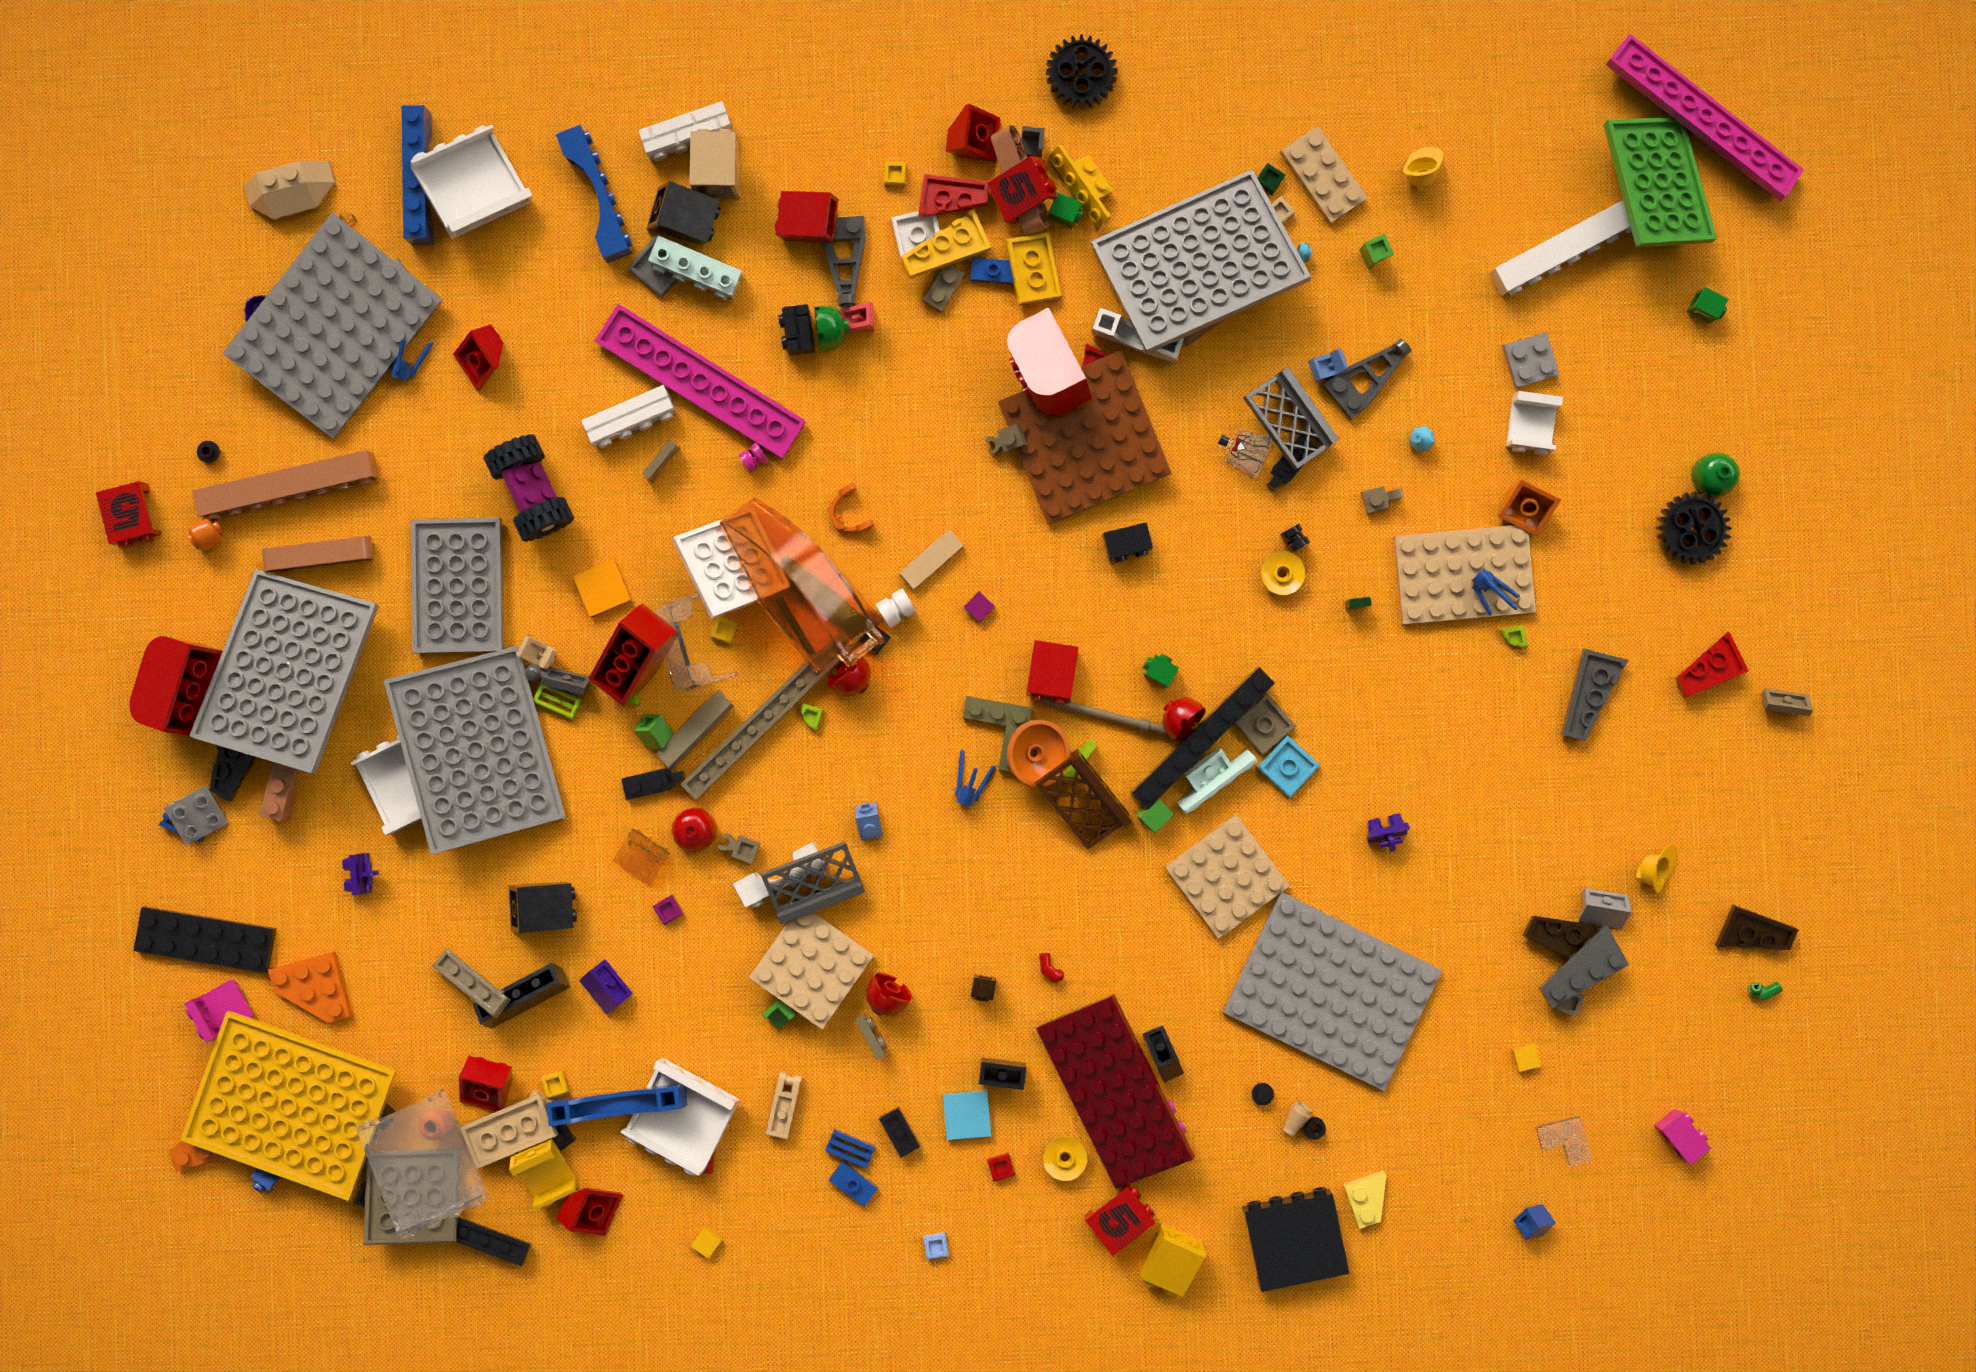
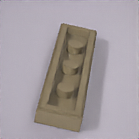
(695, 729)
(471, 983)

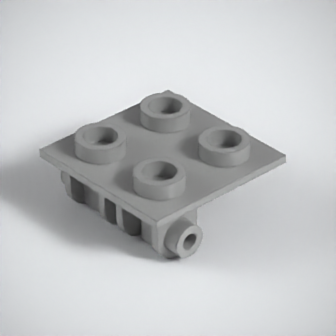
(196, 815)

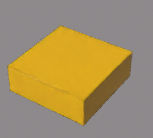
(895, 173)
(724, 630)
(1526, 1057)
(555, 1084)
(706, 1242)

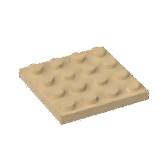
(1227, 876)
(811, 967)

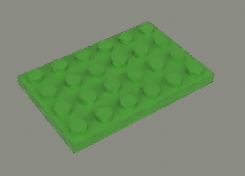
(1659, 182)

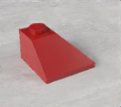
(972, 133)
(480, 354)
(589, 1210)

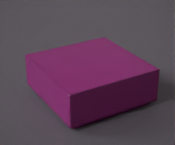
(979, 606)
(668, 909)

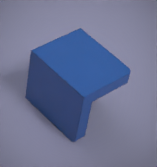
(1534, 1221)

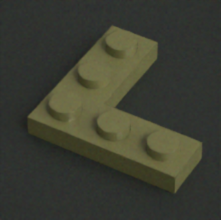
(998, 713)

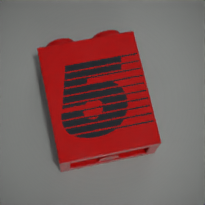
(1022, 188)
(126, 514)
(1121, 1219)

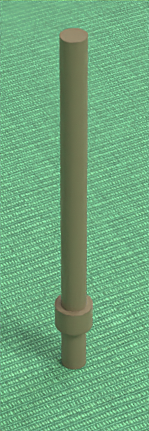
(1144, 724)

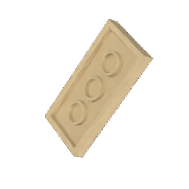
(1323, 175)
(508, 1130)

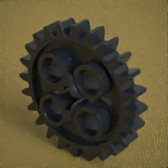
(1067, 59)
(1713, 523)

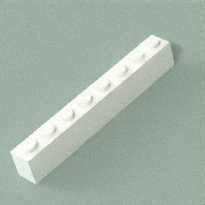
(1561, 249)

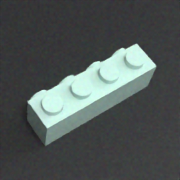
(694, 267)

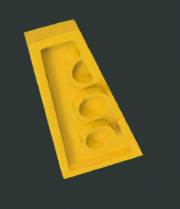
(953, 244)

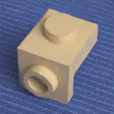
(536, 652)

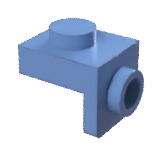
(1328, 365)
(868, 821)

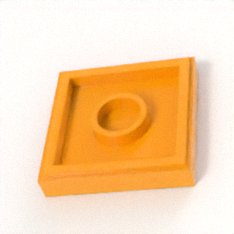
(602, 588)

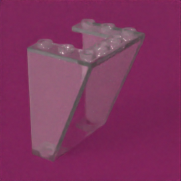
(422, 1164)

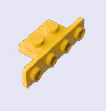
(1084, 182)

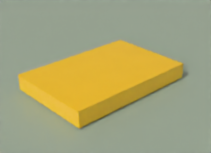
(1033, 269)

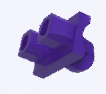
(1396, 829)
(360, 872)

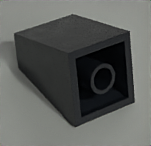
(683, 213)
(541, 906)

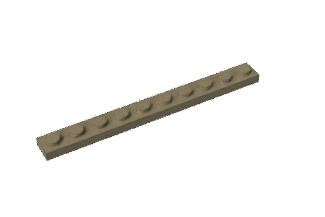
(755, 727)

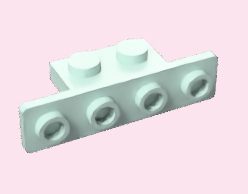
(1212, 775)

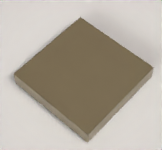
(1264, 724)

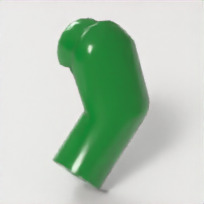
(1763, 992)

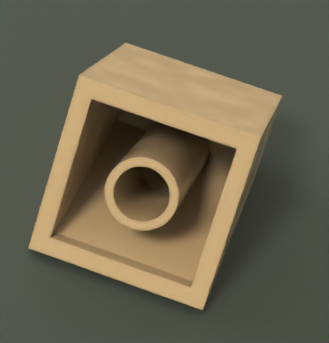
(715, 163)

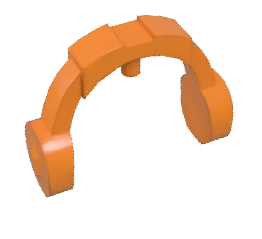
(843, 492)

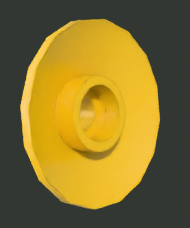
(1291, 565)
(1065, 1169)

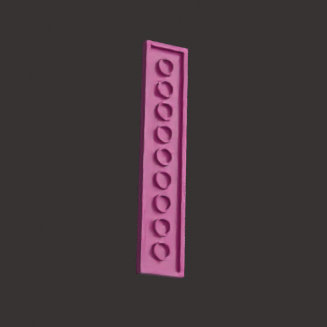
(1705, 117)
(700, 381)

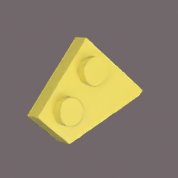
(1367, 1198)

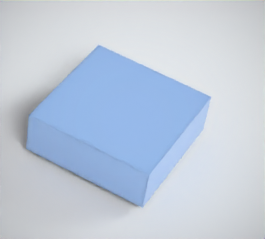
(936, 1245)

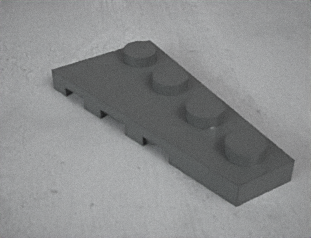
(1590, 691)
(1588, 966)

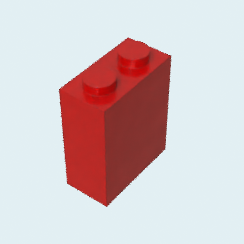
(806, 216)
(1052, 672)

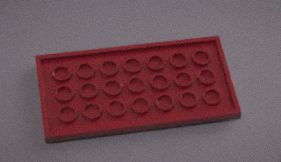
(1115, 1092)

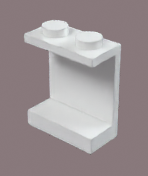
(1532, 422)

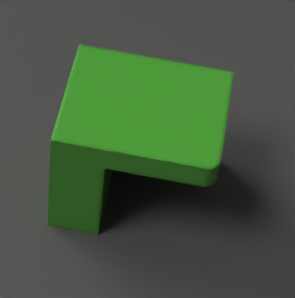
(1376, 250)
(653, 731)
(1155, 815)
(779, 1014)

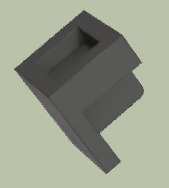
(1033, 140)

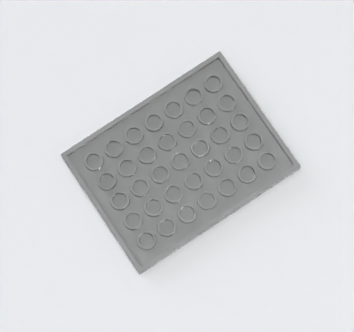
(1200, 261)
(332, 325)
(284, 671)
(474, 749)
(1332, 991)

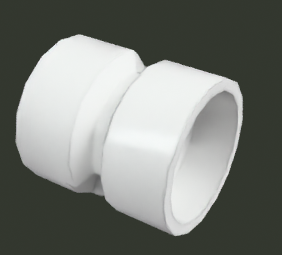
(896, 608)

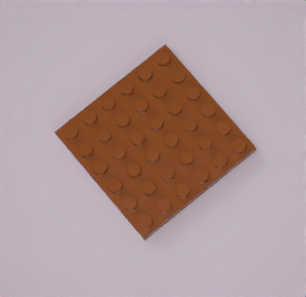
(1091, 449)

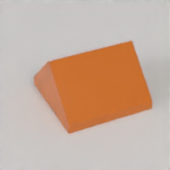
(1528, 506)

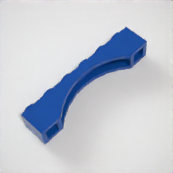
(416, 205)
(609, 235)
(616, 1103)

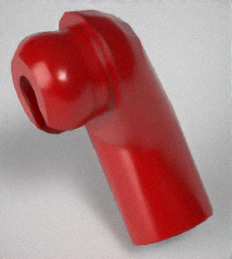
(1052, 974)

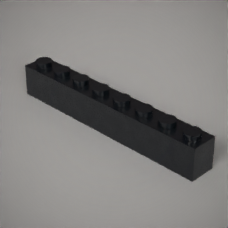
(1202, 737)

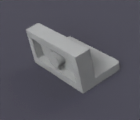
(1605, 908)

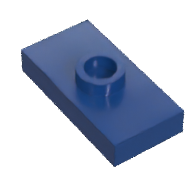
(991, 271)
(853, 1183)

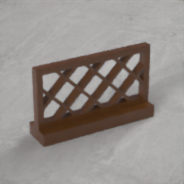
(1097, 786)

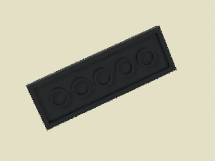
(204, 939)

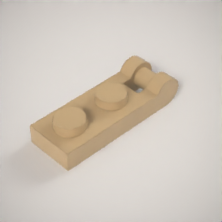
(783, 1106)

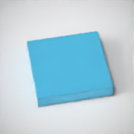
(1288, 766)
(967, 1115)

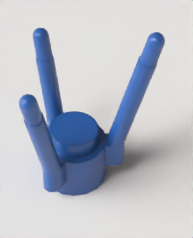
(402, 369)
(1485, 581)
(967, 794)

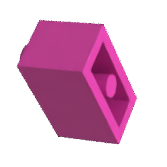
(1682, 1136)

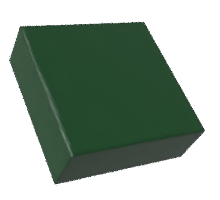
(1270, 178)
(1358, 603)

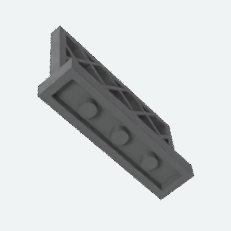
(1306, 412)
(815, 899)

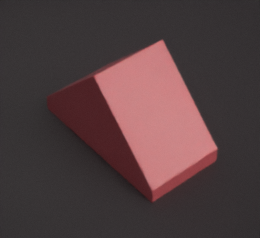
(860, 317)

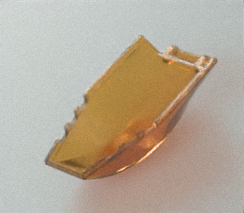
(801, 586)

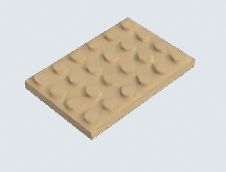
(1439, 567)

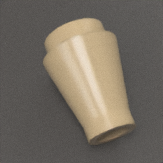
(1297, 1117)

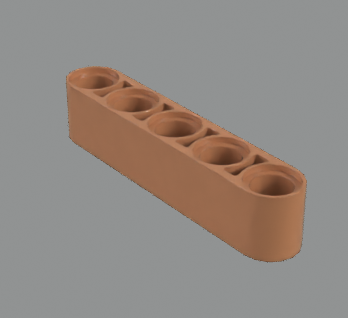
(1010, 152)
(317, 554)

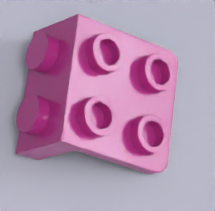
(210, 1009)

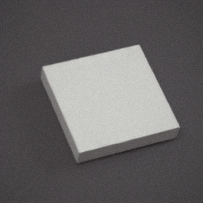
(912, 231)

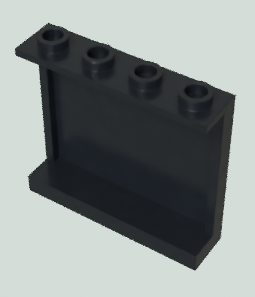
(1295, 1239)

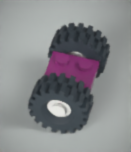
(531, 490)

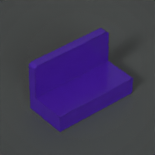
(605, 986)

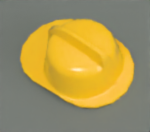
(1423, 166)
(1657, 868)

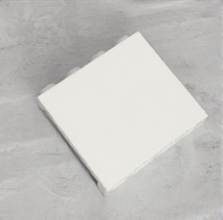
(470, 181)
(389, 785)
(689, 1133)

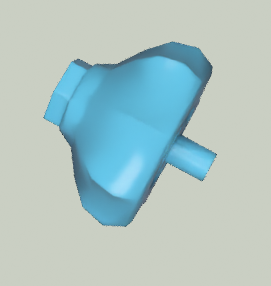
(1421, 439)

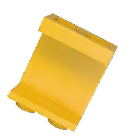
(544, 1173)

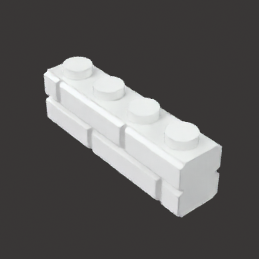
(674, 133)
(629, 416)

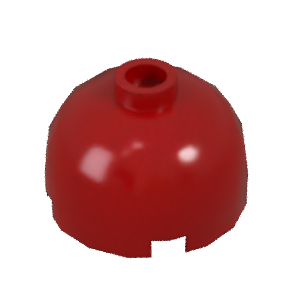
(850, 680)
(1181, 716)
(694, 829)
(886, 996)

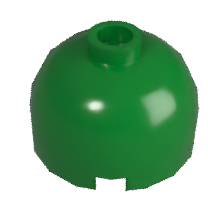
(830, 327)
(1715, 474)

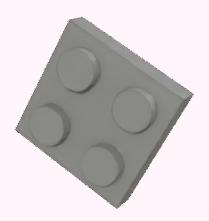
(1530, 360)

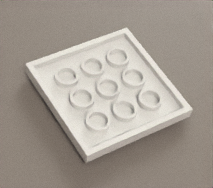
(715, 570)

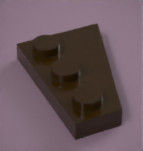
(1750, 929)
(1560, 935)

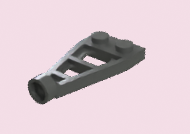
(852, 230)
(1346, 394)

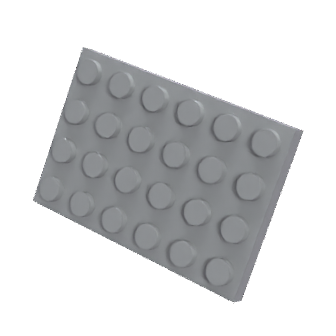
(457, 585)

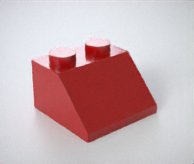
(485, 1083)

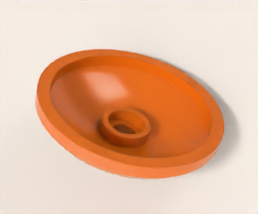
(1050, 750)

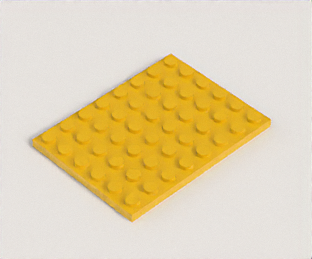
(287, 1105)

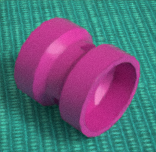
(753, 457)

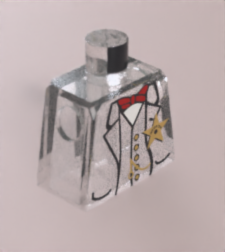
(1246, 451)

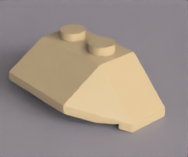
(290, 188)

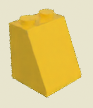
(1172, 1261)

